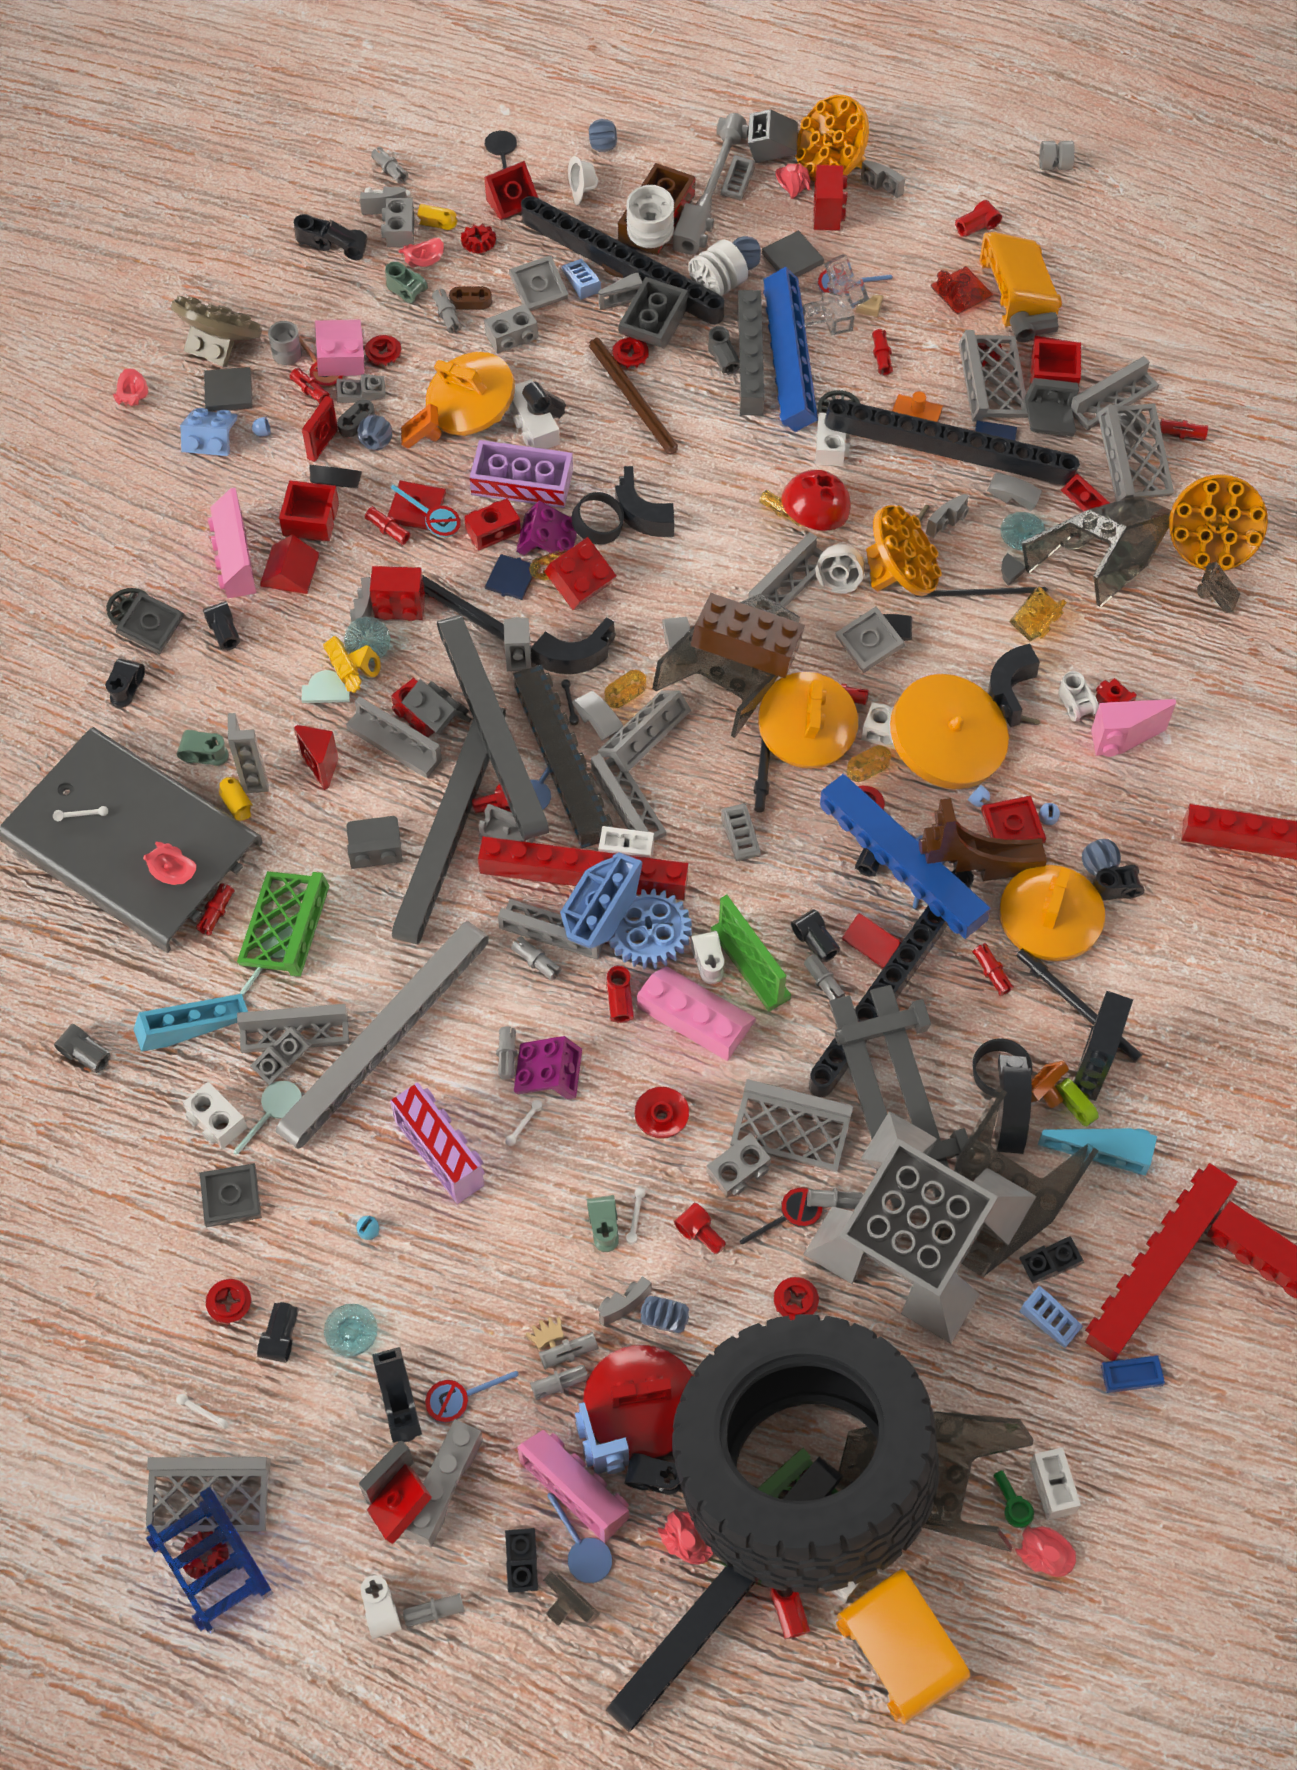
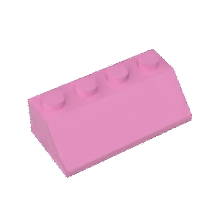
(231, 546)
(694, 1012)
(573, 1485)

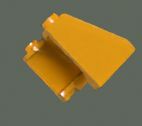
(1019, 275)
(904, 1646)

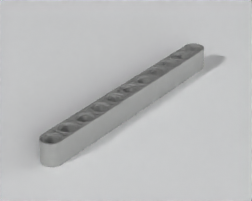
(381, 1035)

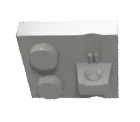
(538, 283)
(870, 639)

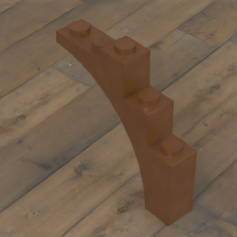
(970, 851)

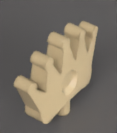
(546, 1336)

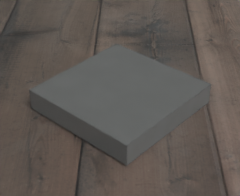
(794, 253)
(228, 389)
(149, 622)
(230, 1195)
(384, 1471)

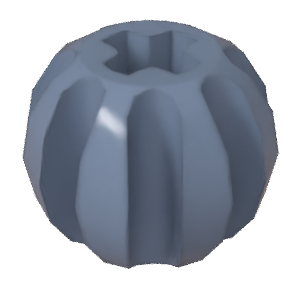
(602, 135)
(750, 250)
(374, 432)
(1100, 854)

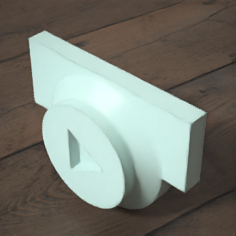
(325, 688)

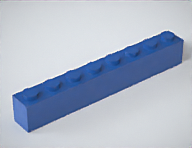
(790, 350)
(901, 854)

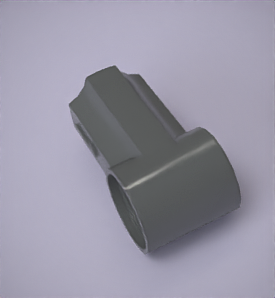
(1028, 326)
(722, 350)
(77, 1045)

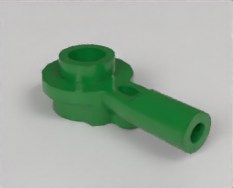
(1018, 1511)

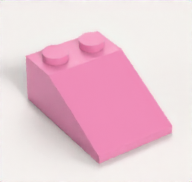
(339, 347)
(1128, 724)

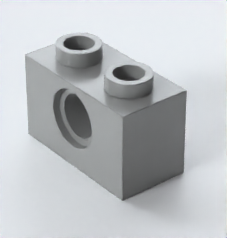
(517, 644)

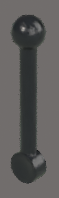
(573, 719)

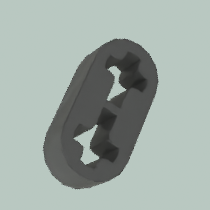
(354, 417)

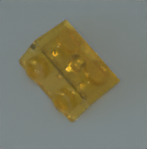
(1037, 614)

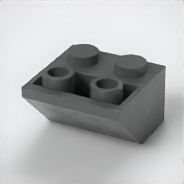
(772, 136)

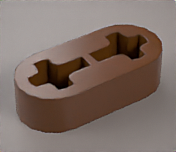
(470, 297)

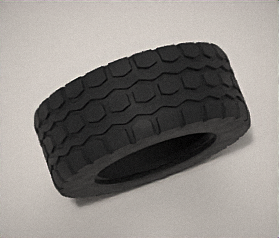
(824, 1538)

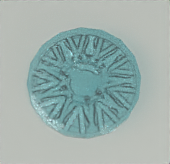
(1020, 527)
(366, 632)
(350, 1330)

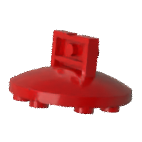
(636, 1398)

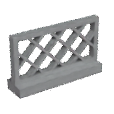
(975, 374)
(1117, 451)
(804, 1105)
(208, 1467)

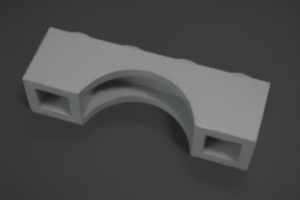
(446, 1471)

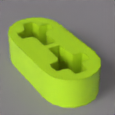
(1077, 1102)

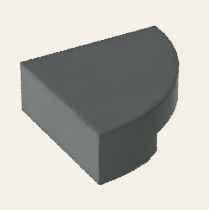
(1011, 569)

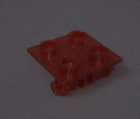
(960, 289)

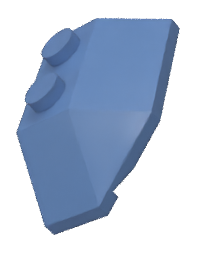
(601, 900)

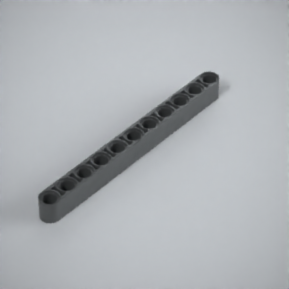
(493, 728)
(442, 839)

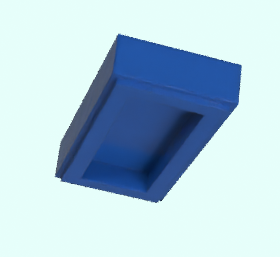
(1132, 1374)

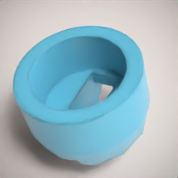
(371, 1230)

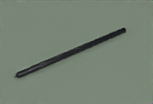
(992, 591)

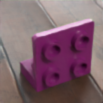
(546, 529)
(547, 1066)

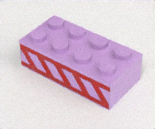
(521, 473)
(438, 1142)

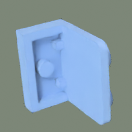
(207, 432)
(606, 1457)

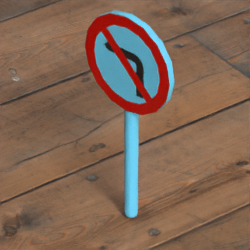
(439, 520)

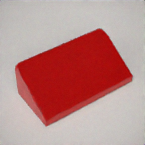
(1083, 494)
(871, 940)

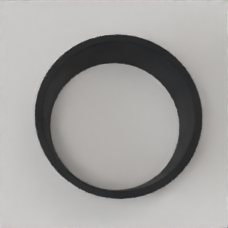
(334, 476)
(595, 536)
(997, 1045)

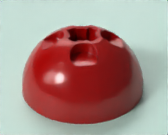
(817, 500)

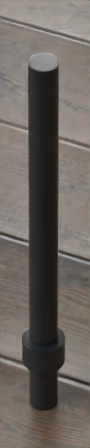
(761, 786)
(1041, 971)

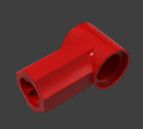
(983, 216)
(619, 995)
(790, 1614)

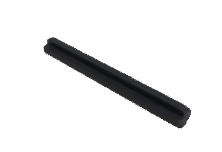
(464, 608)

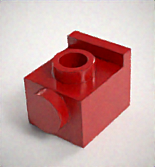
(1113, 692)

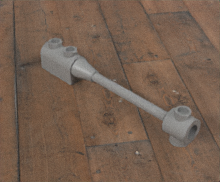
(697, 218)

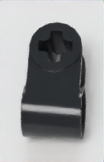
(309, 232)
(124, 681)
(1122, 882)
(649, 1474)

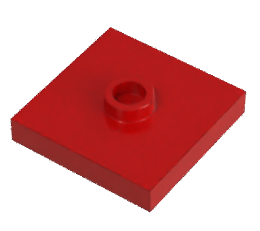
(320, 429)
(407, 513)
(1013, 819)
(399, 1504)

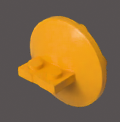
(833, 135)
(471, 392)
(1218, 522)
(902, 553)
(808, 720)
(1052, 912)

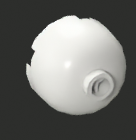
(840, 568)

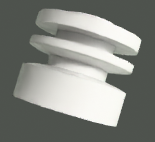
(650, 216)
(719, 267)

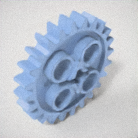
(652, 948)

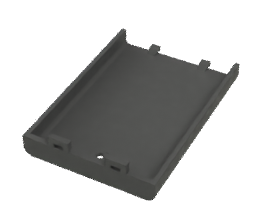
(106, 853)

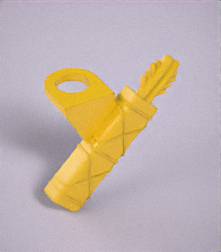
(347, 664)

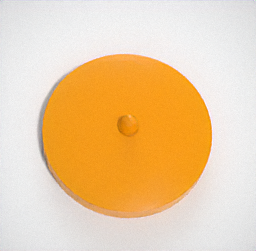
(949, 731)

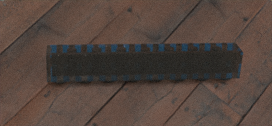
(561, 755)

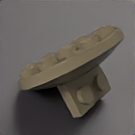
(213, 329)

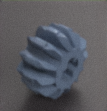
(664, 1314)

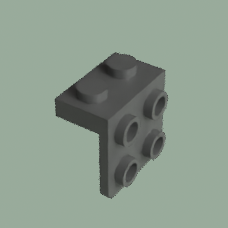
(1050, 406)
(434, 705)
(374, 842)

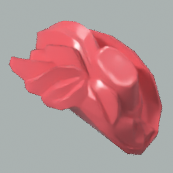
(793, 178)
(423, 253)
(130, 388)
(169, 864)
(683, 1539)
(1047, 1551)

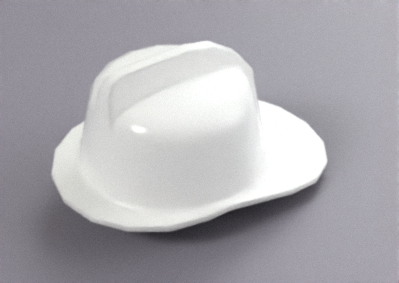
(581, 178)

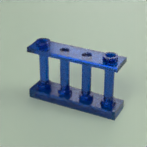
(238, 1559)

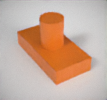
(917, 407)
(421, 425)
(1044, 1083)

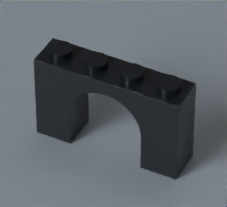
(1102, 1044)

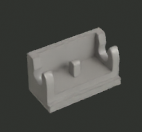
(500, 824)

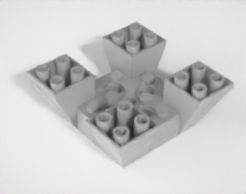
(905, 1172)

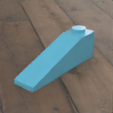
(182, 1022)
(1117, 1147)

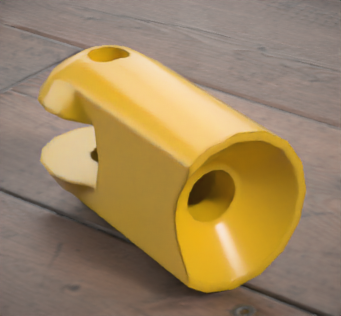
(437, 217)
(235, 798)

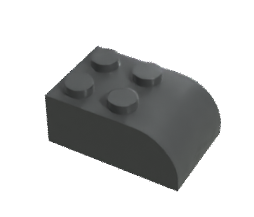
(654, 313)

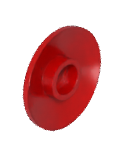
(658, 1101)

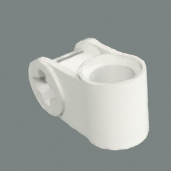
(1077, 700)
(708, 954)
(380, 1611)

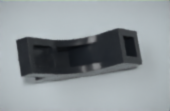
(641, 515)
(574, 657)
(1011, 668)
(1015, 1108)
(397, 1395)

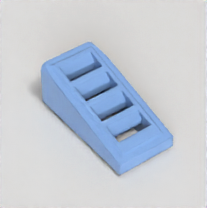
(586, 289)
(1057, 1310)

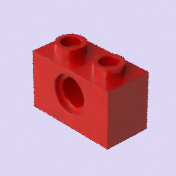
(492, 524)

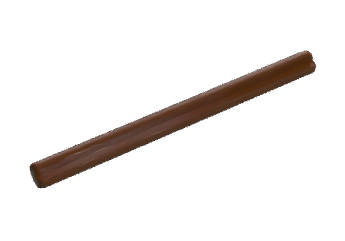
(633, 396)

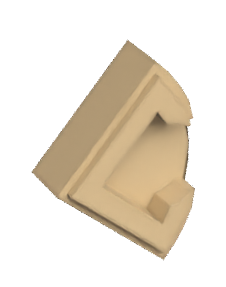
(871, 306)

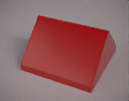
(508, 188)
(290, 566)
(318, 752)

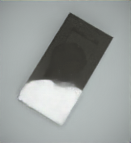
(1219, 586)
(568, 1600)

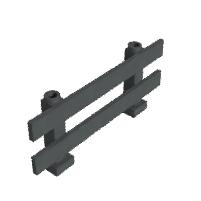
(893, 1026)

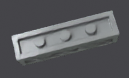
(1110, 386)
(784, 570)
(646, 729)
(394, 738)
(247, 757)
(622, 802)
(539, 930)
(299, 1018)

